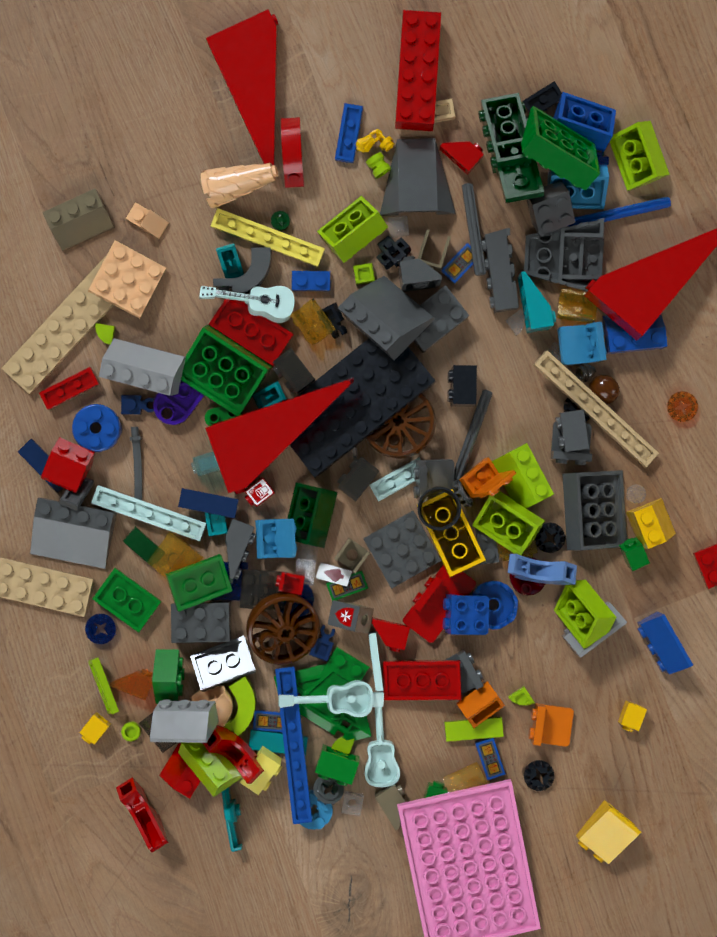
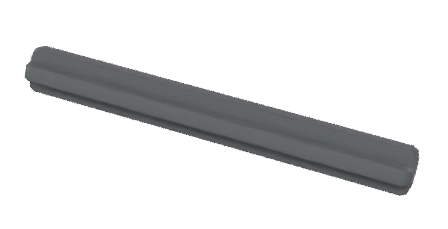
(473, 229)
(472, 434)

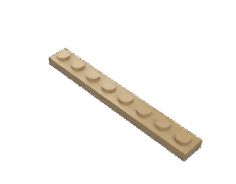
(595, 408)

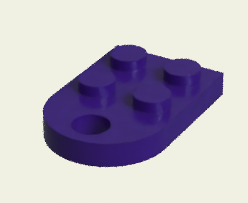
(181, 404)

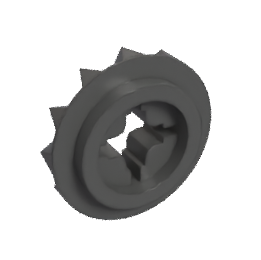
(462, 494)
(337, 791)

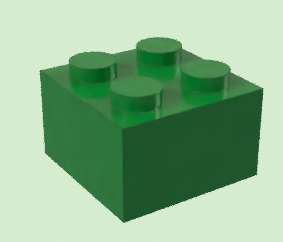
(168, 675)
(336, 765)

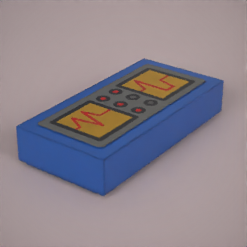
(458, 264)
(267, 721)
(490, 758)

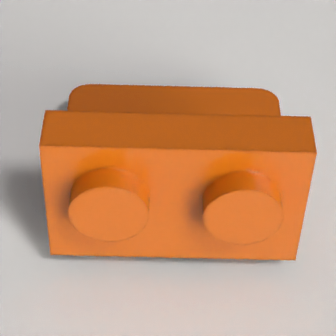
(485, 479)
(551, 725)

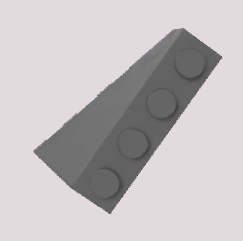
(500, 271)

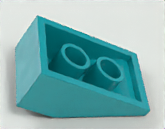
(534, 305)

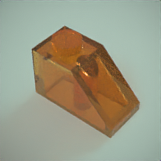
(135, 683)

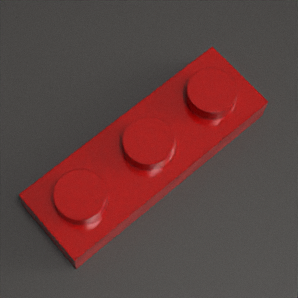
(69, 388)

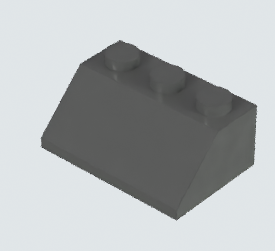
(417, 275)

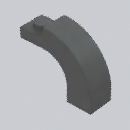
(255, 276)

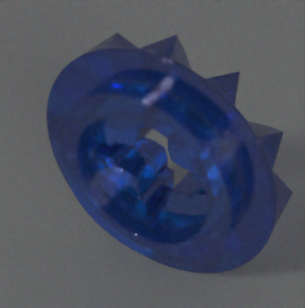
(91, 628)

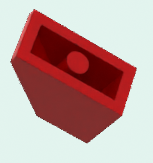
(463, 154)
(392, 634)

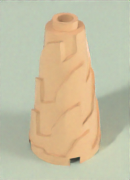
(233, 182)

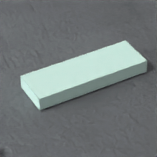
(394, 481)
(375, 661)

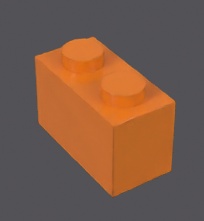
(480, 704)

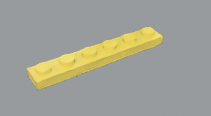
(267, 237)

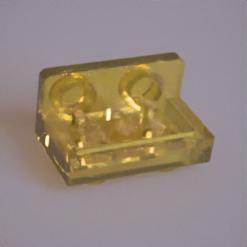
(575, 306)
(465, 778)

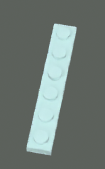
(149, 513)

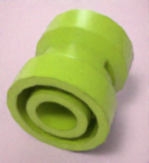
(378, 165)

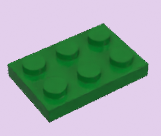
(199, 582)
(127, 600)

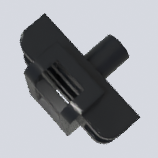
(392, 248)

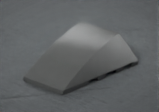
(417, 180)
(567, 255)

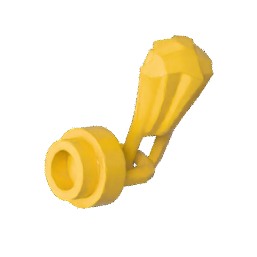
(364, 144)

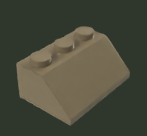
(78, 219)

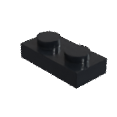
(543, 98)

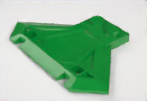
(315, 682)

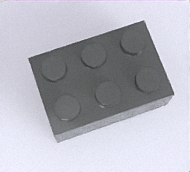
(447, 315)
(201, 623)

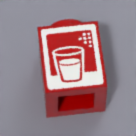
(259, 492)

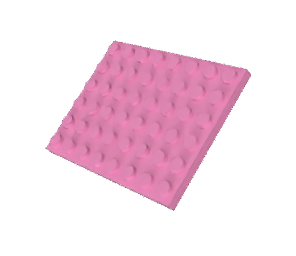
(469, 863)

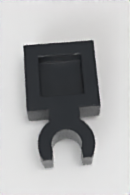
(335, 317)

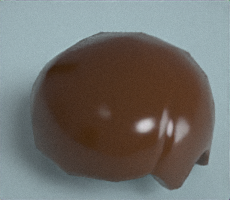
(605, 388)

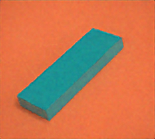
(270, 740)

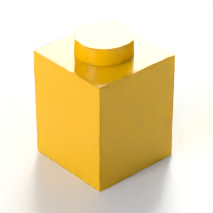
(632, 716)
(94, 728)

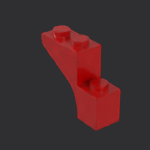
(145, 817)

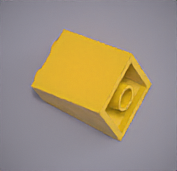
(651, 523)
(607, 833)

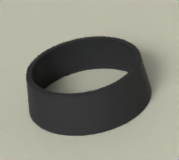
(439, 489)

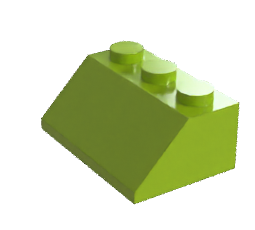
(639, 155)
(353, 229)
(529, 482)
(508, 523)
(584, 613)
(211, 768)

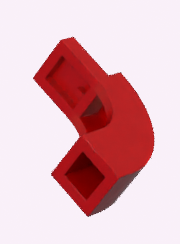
(292, 152)
(236, 751)

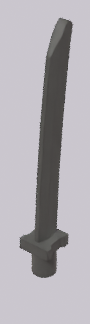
(137, 462)

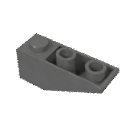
(237, 541)

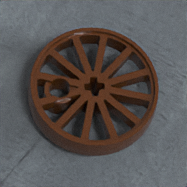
(397, 431)
(274, 631)

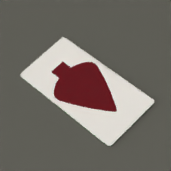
(333, 574)

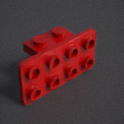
(427, 611)

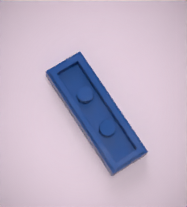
(348, 133)

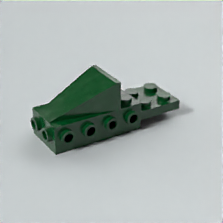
(504, 128)

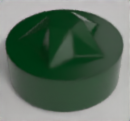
(280, 220)

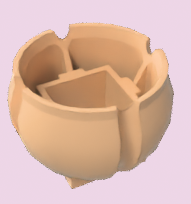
(222, 699)

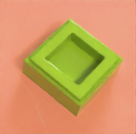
(364, 274)

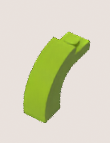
(246, 700)

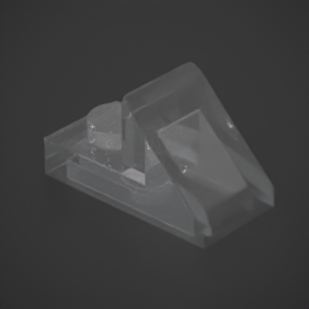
(307, 563)

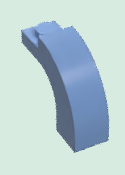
(542, 571)

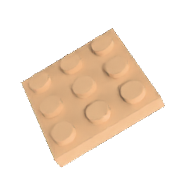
(127, 279)

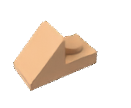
(147, 220)

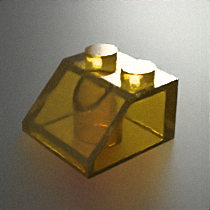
(173, 555)

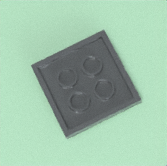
(402, 549)

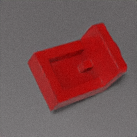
(290, 583)

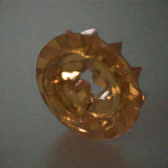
(686, 398)

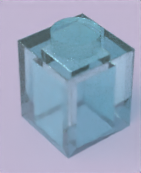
(205, 464)

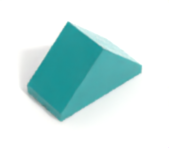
(230, 261)
(269, 395)

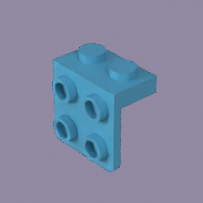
(582, 343)
(276, 538)

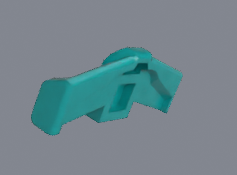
(231, 814)

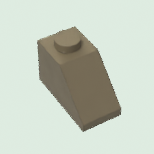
(388, 800)

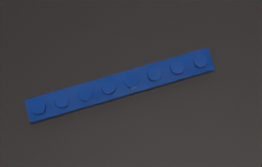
(294, 748)

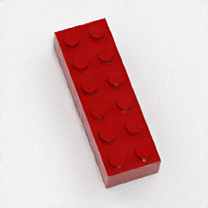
(418, 70)

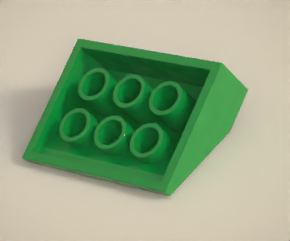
(560, 149)
(223, 370)

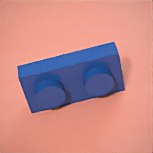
(310, 280)

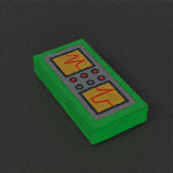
(356, 584)

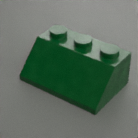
(312, 513)

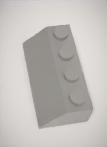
(142, 367)

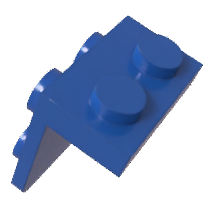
(466, 614)

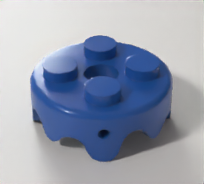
(110, 427)
(507, 602)

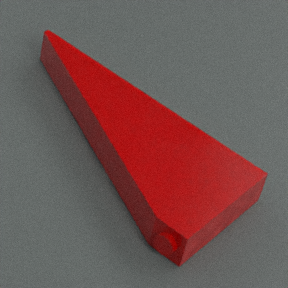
(249, 67)
(643, 289)
(256, 439)

